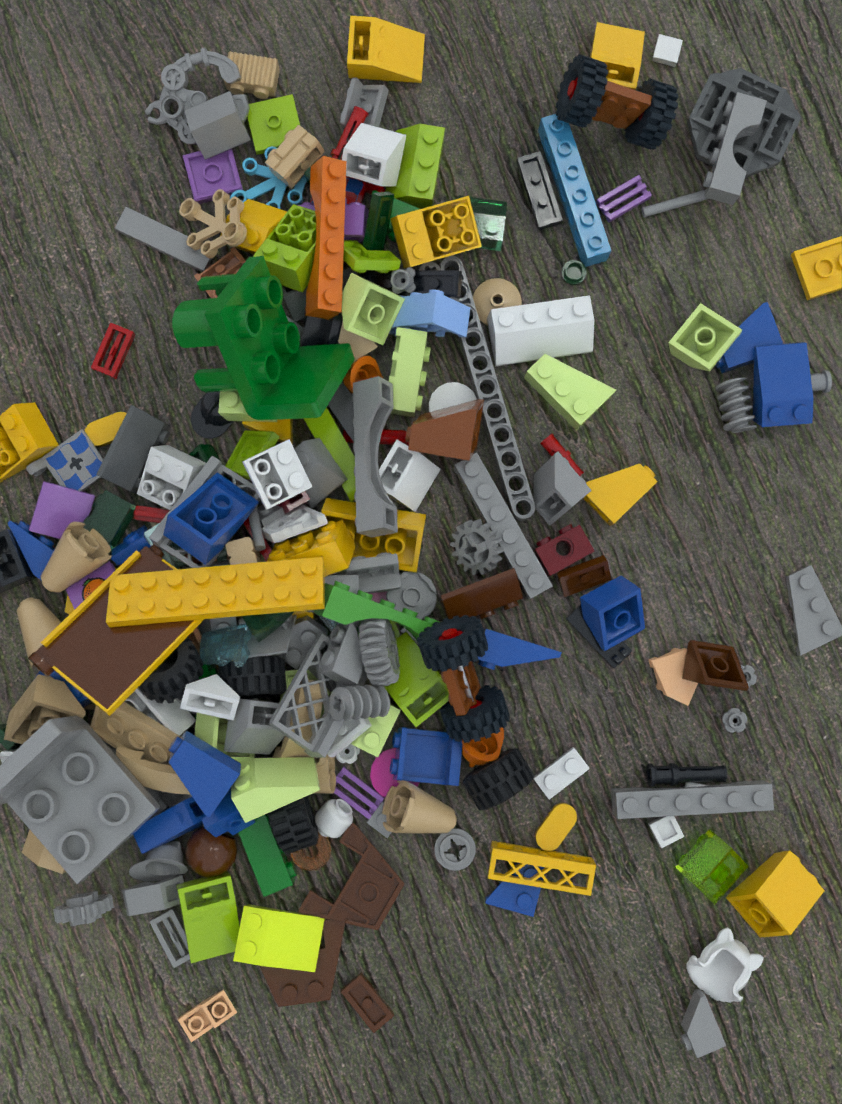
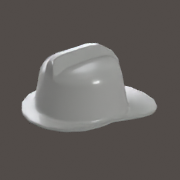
(160, 863)

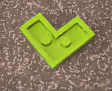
(361, 259)

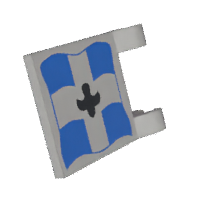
(71, 463)

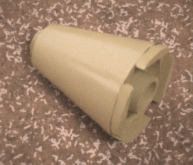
(75, 557)
(35, 624)
(416, 811)

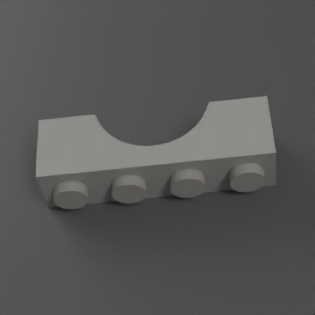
(727, 177)

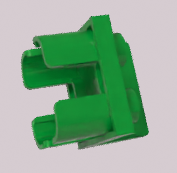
(259, 346)

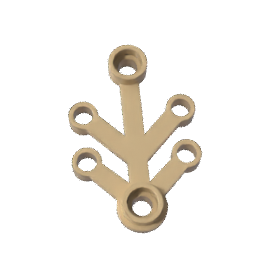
(232, 232)

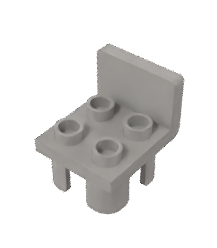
(75, 794)

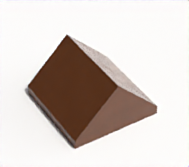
(713, 666)

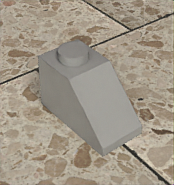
(700, 1027)

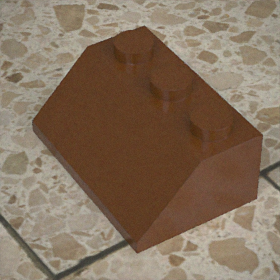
(483, 596)

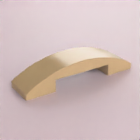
(289, 747)
(151, 774)

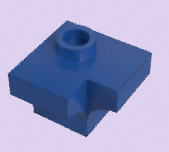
(131, 543)
(225, 818)

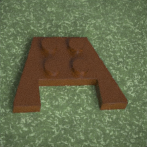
(366, 893)
(303, 987)

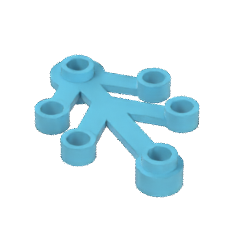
(270, 184)

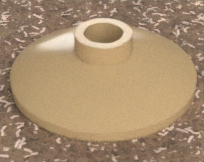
(493, 288)

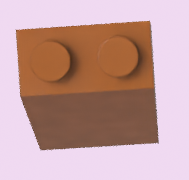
(448, 431)

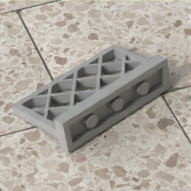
(208, 471)
(327, 728)

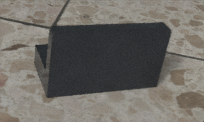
(321, 331)

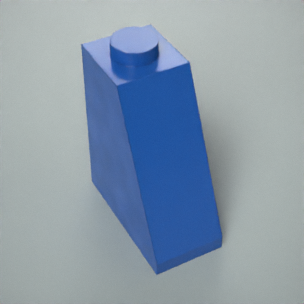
(756, 331)
(203, 770)

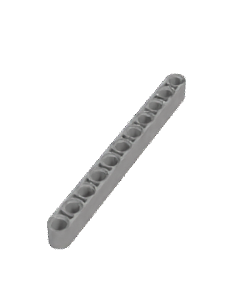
(491, 400)

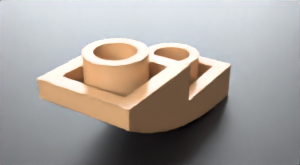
(207, 1015)

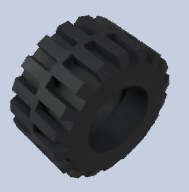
(257, 678)
(172, 682)
(498, 779)
(294, 826)

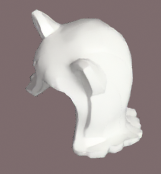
(723, 967)

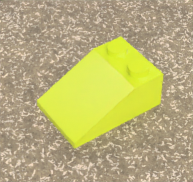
(279, 938)

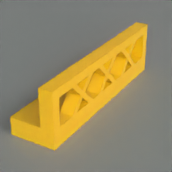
(542, 858)

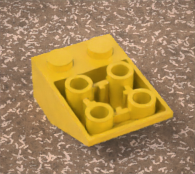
(384, 51)
(621, 52)
(436, 232)
(23, 438)
(329, 541)

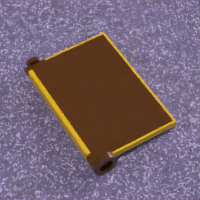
(107, 660)

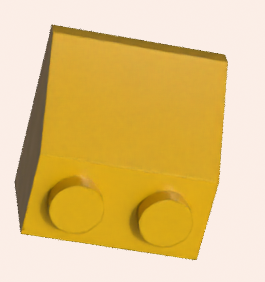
(259, 221)

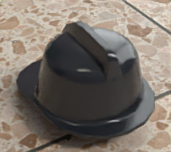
(206, 419)

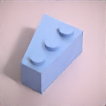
(432, 314)

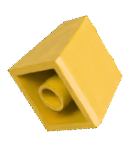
(776, 895)

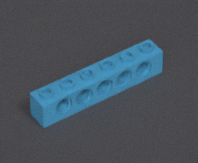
(574, 190)

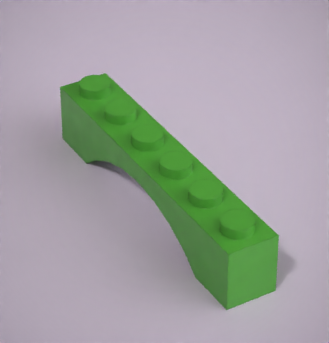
(350, 607)

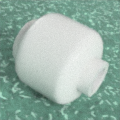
(333, 818)

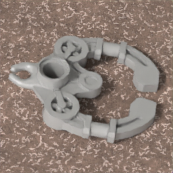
(175, 82)

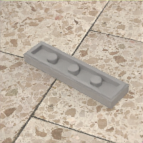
(160, 238)

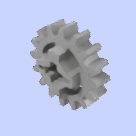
(476, 546)
(83, 908)

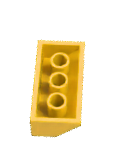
(404, 543)

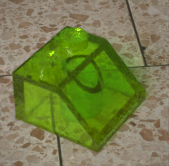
(711, 866)

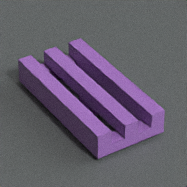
(641, 188)
(373, 806)

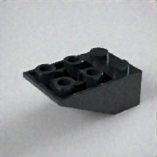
(13, 565)

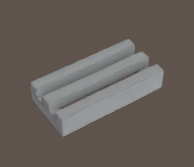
(163, 939)

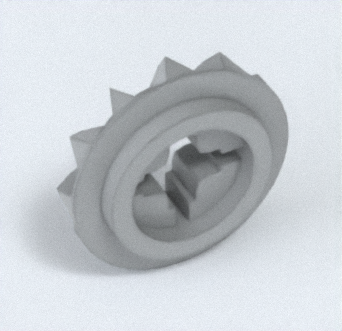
(466, 853)

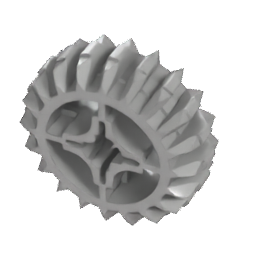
(379, 651)

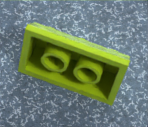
(419, 165)

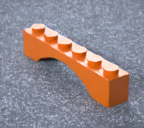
(326, 277)

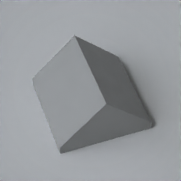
(217, 125)

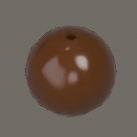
(210, 854)

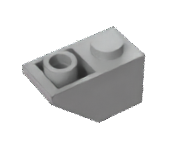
(343, 657)

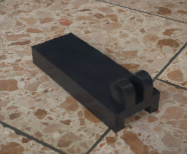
(614, 655)

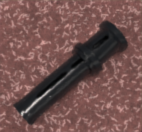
(674, 775)

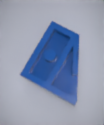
(516, 896)

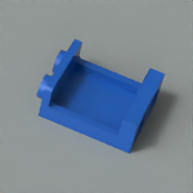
(426, 757)

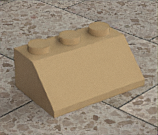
(41, 701)

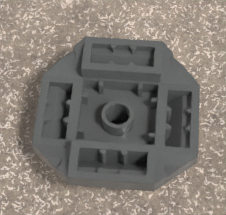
(771, 138)

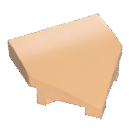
(669, 675)

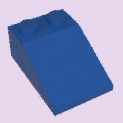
(782, 385)
(209, 518)
(508, 651)

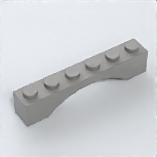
(372, 406)
(495, 511)
(712, 799)

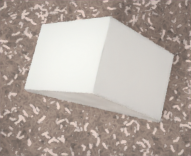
(211, 697)

